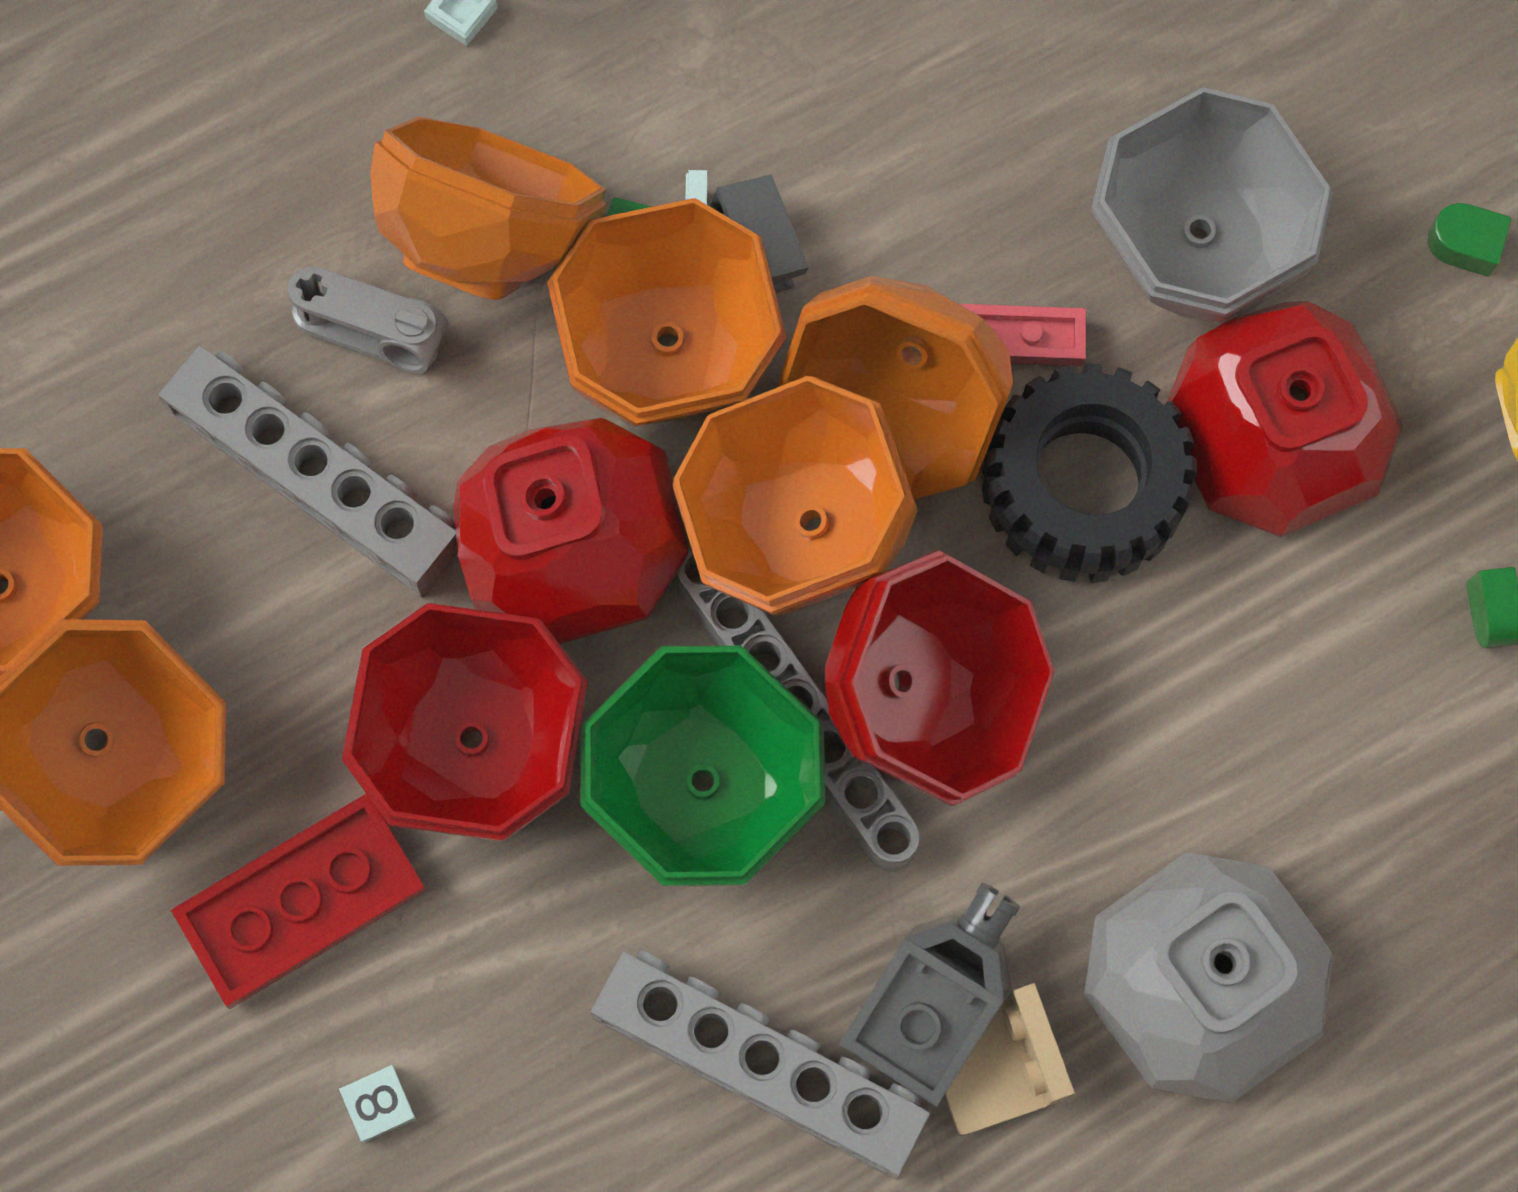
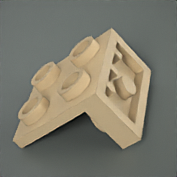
(1010, 1068)

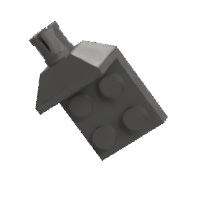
(936, 998)

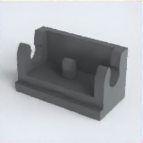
(760, 209)

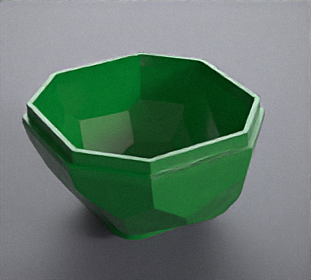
(691, 717)

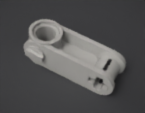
(367, 318)

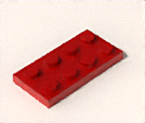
(297, 901)

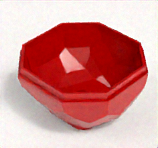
(1276, 456)
(591, 556)
(966, 673)
(458, 675)

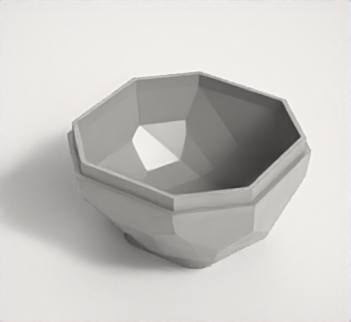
(1216, 168)
(1171, 1007)

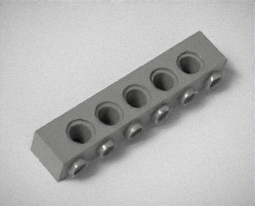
(209, 379)
(881, 1147)

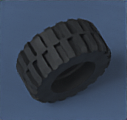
(1105, 408)

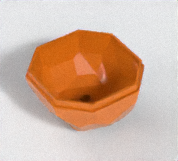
(477, 205)
(662, 274)
(935, 401)
(772, 469)
(46, 553)
(158, 752)

